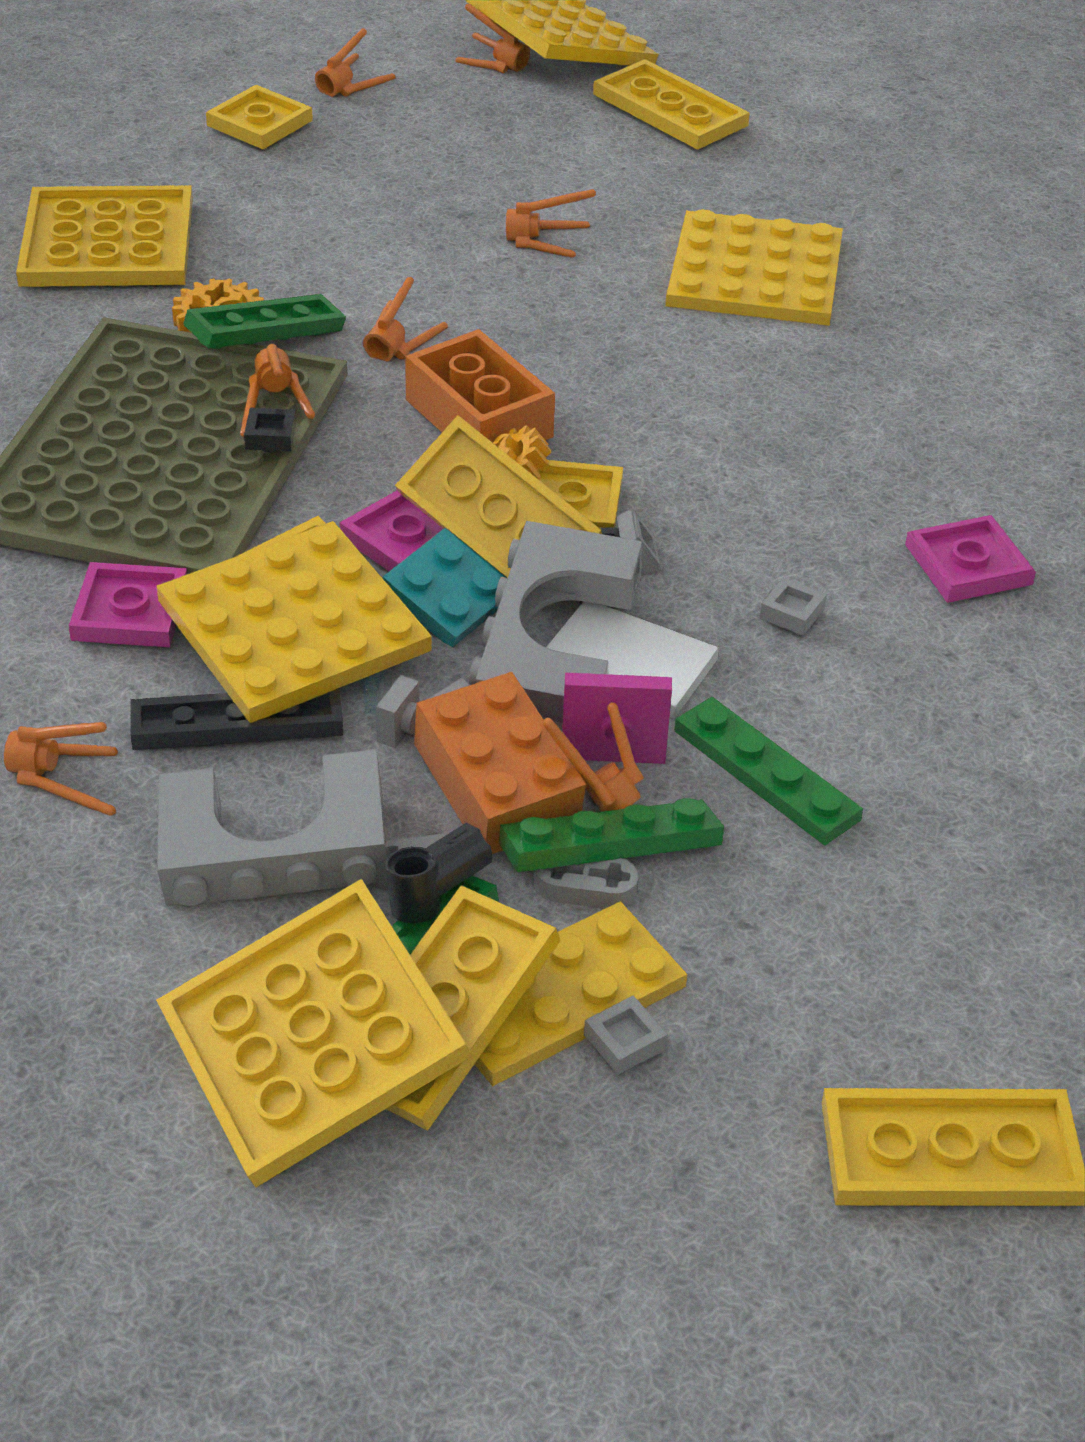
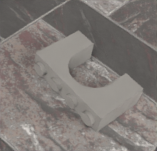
(549, 568)
(210, 865)

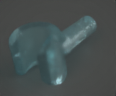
(371, 686)

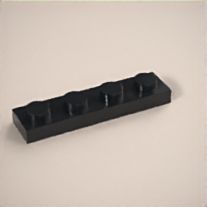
(217, 720)

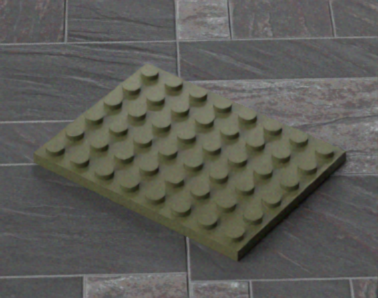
(145, 451)

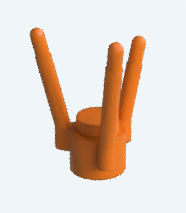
(508, 51)
(337, 74)
(523, 224)
(388, 335)
(274, 375)
(33, 752)
(609, 785)

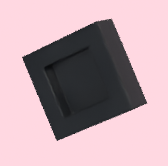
(270, 429)

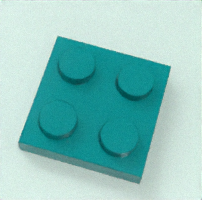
(446, 587)

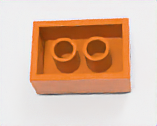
(479, 384)
(495, 757)

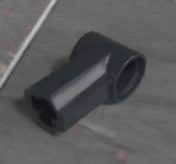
(422, 875)

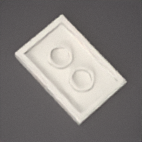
(637, 648)

